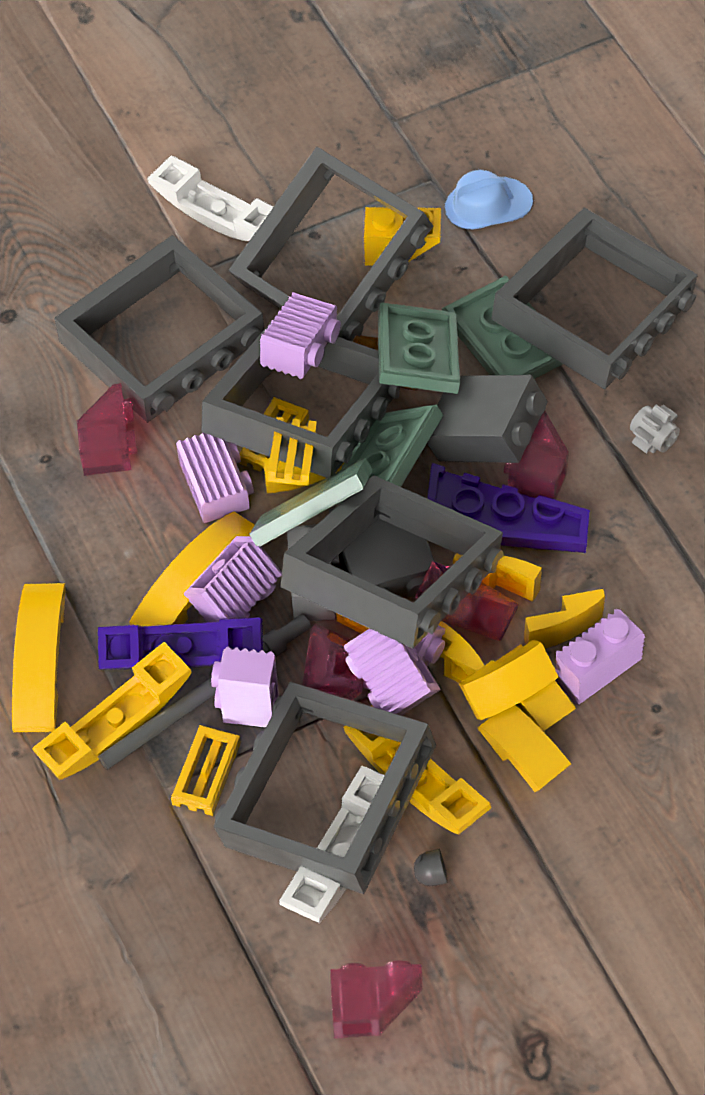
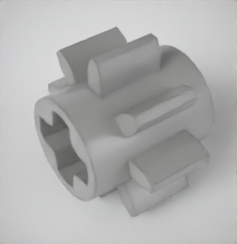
(654, 429)

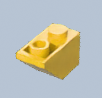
(382, 225)

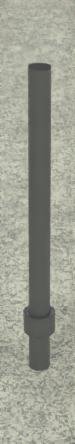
(272, 641)

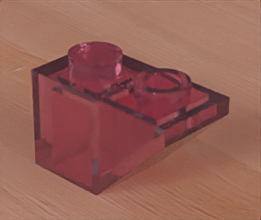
(104, 434)
(542, 463)
(482, 612)
(327, 665)
(371, 997)

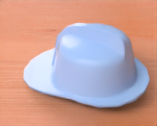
(487, 200)

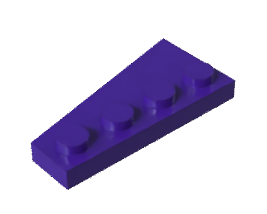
(521, 518)

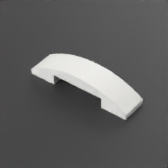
(206, 203)
(316, 894)

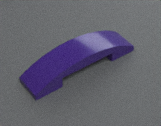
(194, 643)

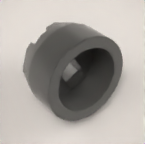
(430, 868)

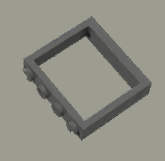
(292, 209)
(623, 251)
(130, 286)
(231, 422)
(311, 576)
(383, 815)

